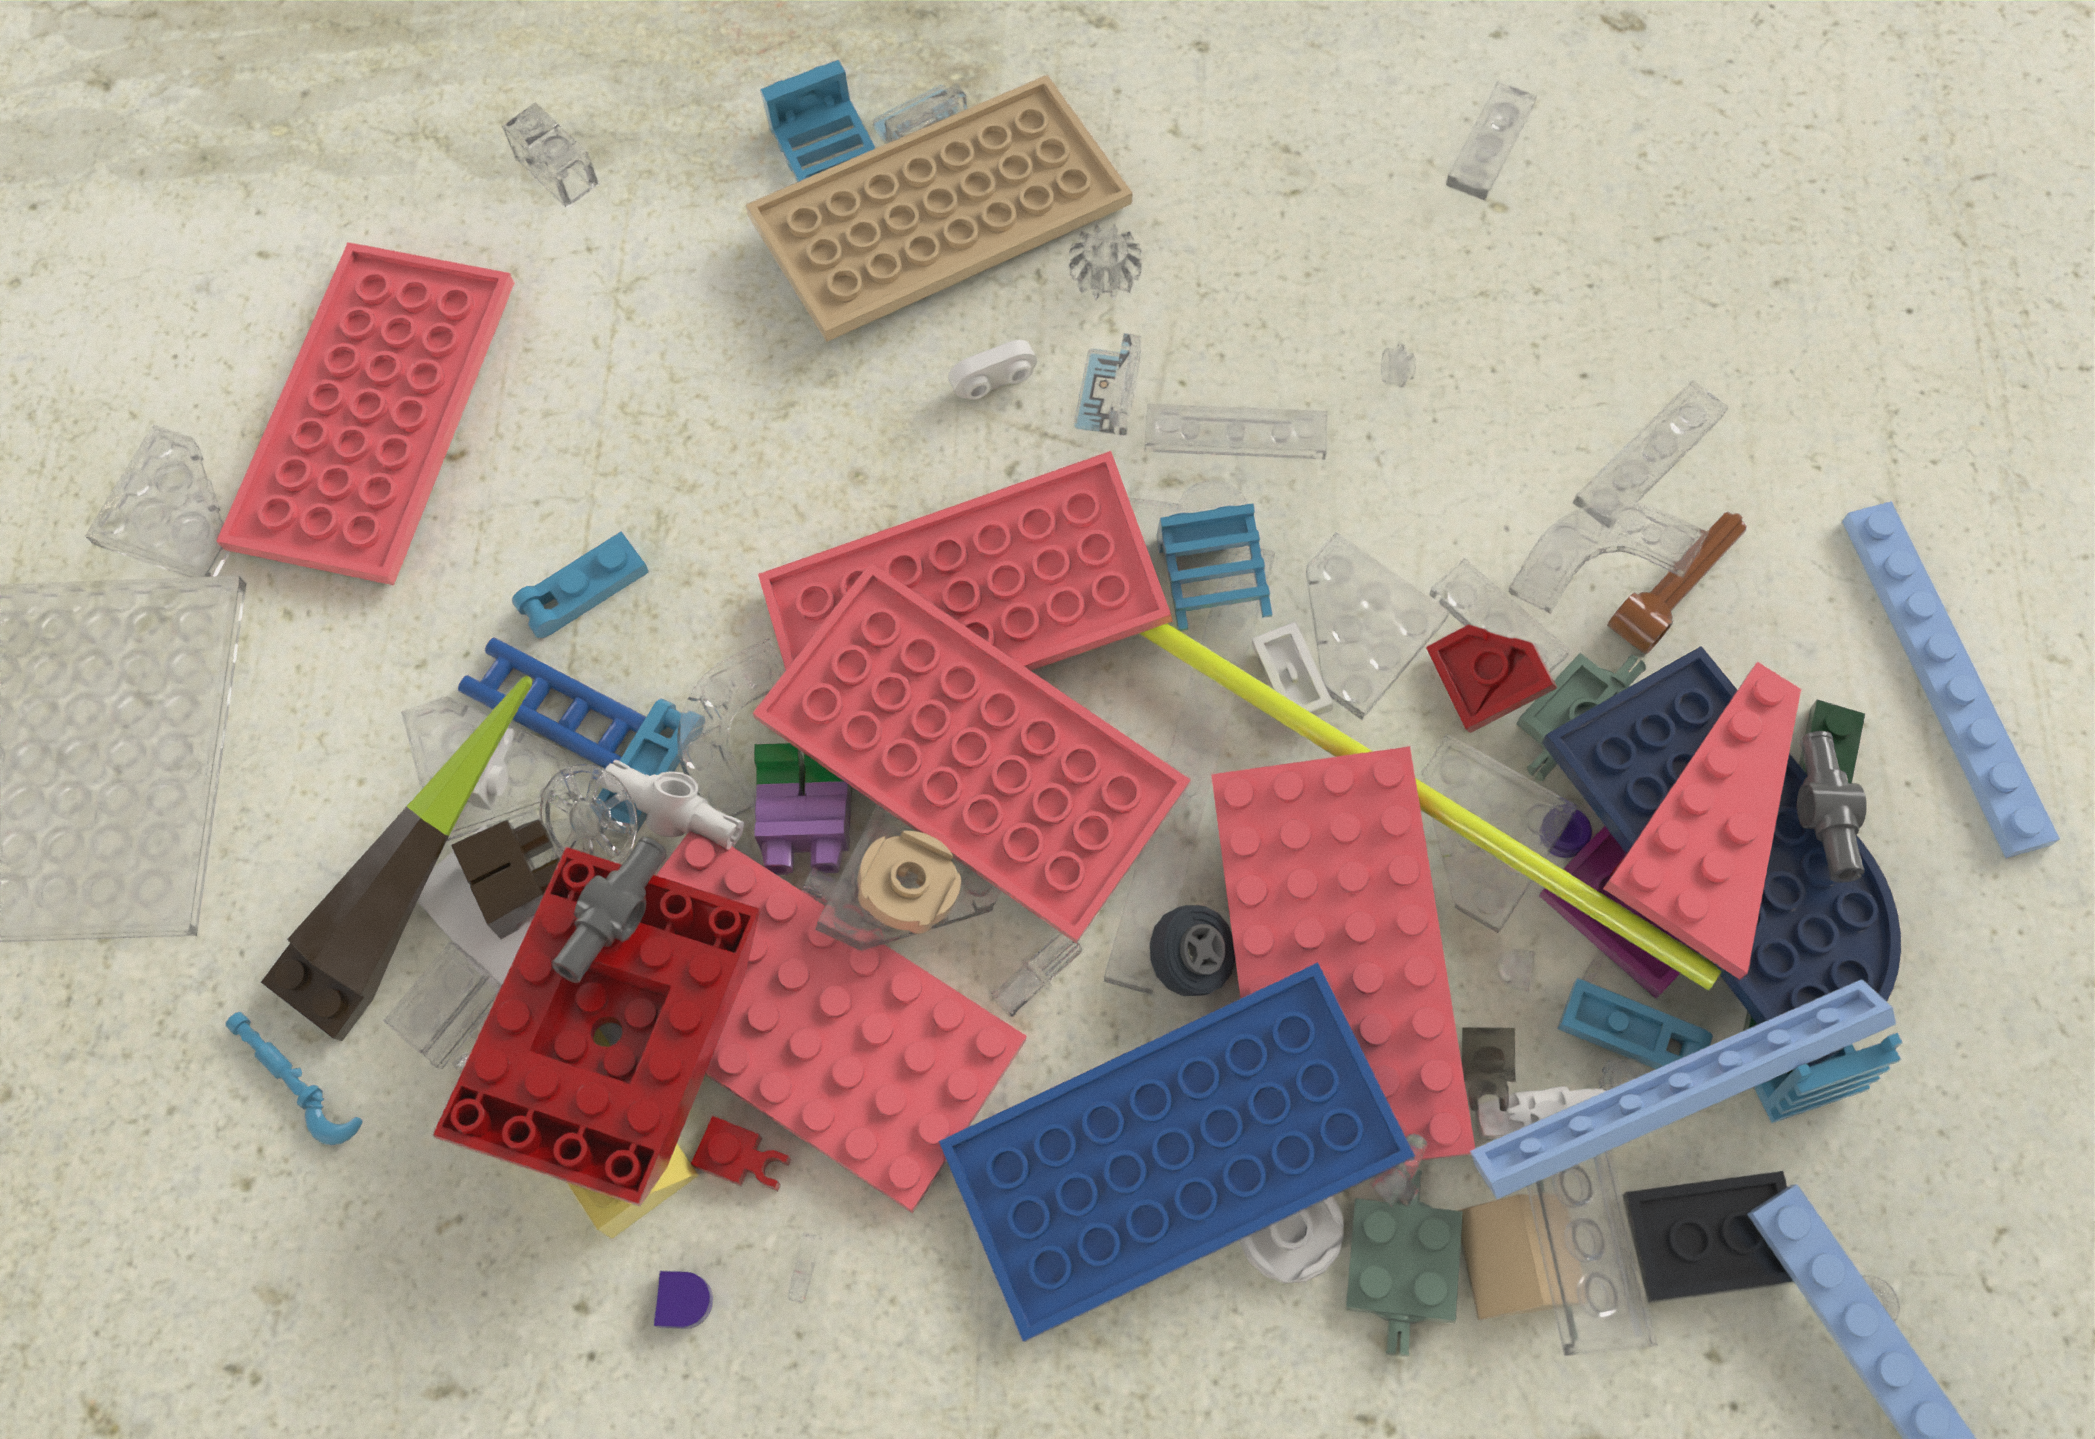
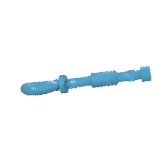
(309, 1097)

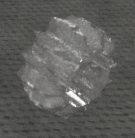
(1105, 262)

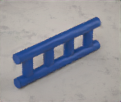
(546, 679)

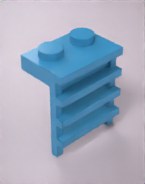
(812, 108)
(1209, 532)
(1833, 1080)

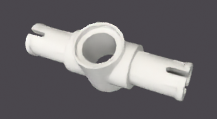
(674, 805)

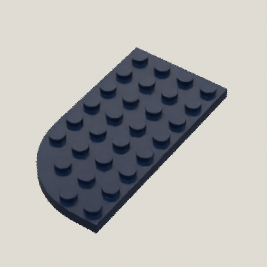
(1808, 928)

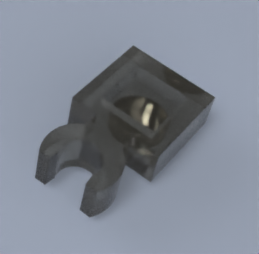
(1488, 1063)

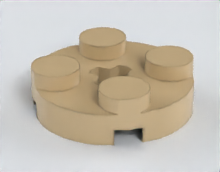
(903, 907)

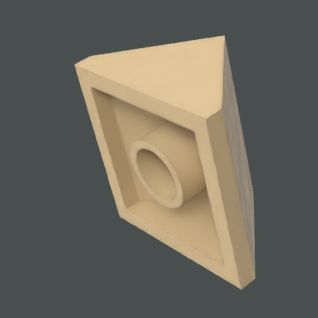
(1504, 1258)

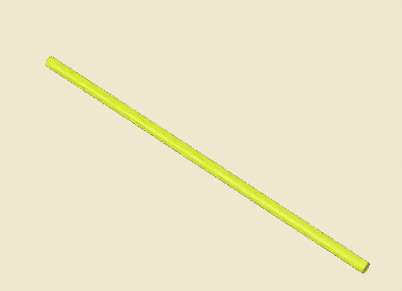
(1445, 810)

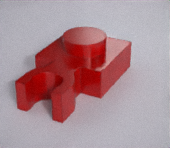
(732, 1152)

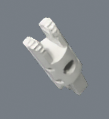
(1526, 1109)

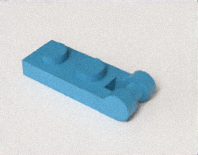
(580, 585)
(649, 753)
(1628, 1026)

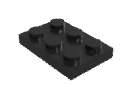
(1701, 1239)

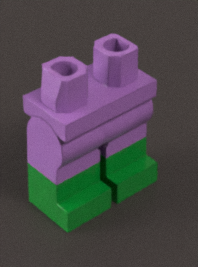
(799, 822)

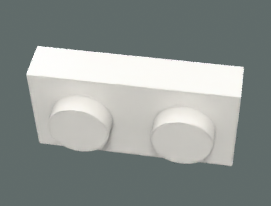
(1292, 669)

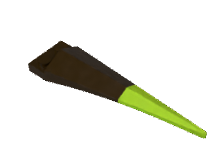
(352, 933)

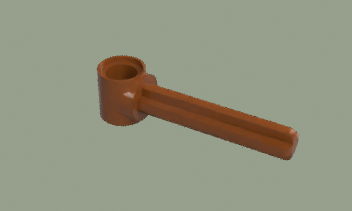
(1648, 616)

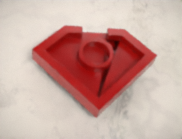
(1489, 674)

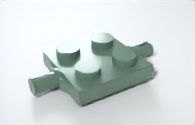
(1578, 690)
(1404, 1264)

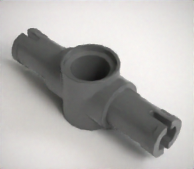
(1831, 807)
(609, 909)

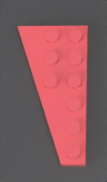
(1711, 838)

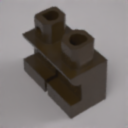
(503, 874)

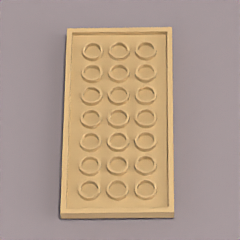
(937, 206)

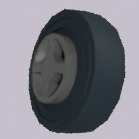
(1208, 943)

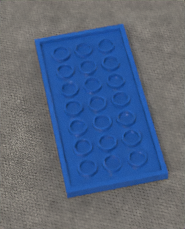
(1174, 1151)

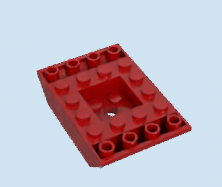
(587, 1111)

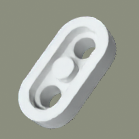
(992, 369)

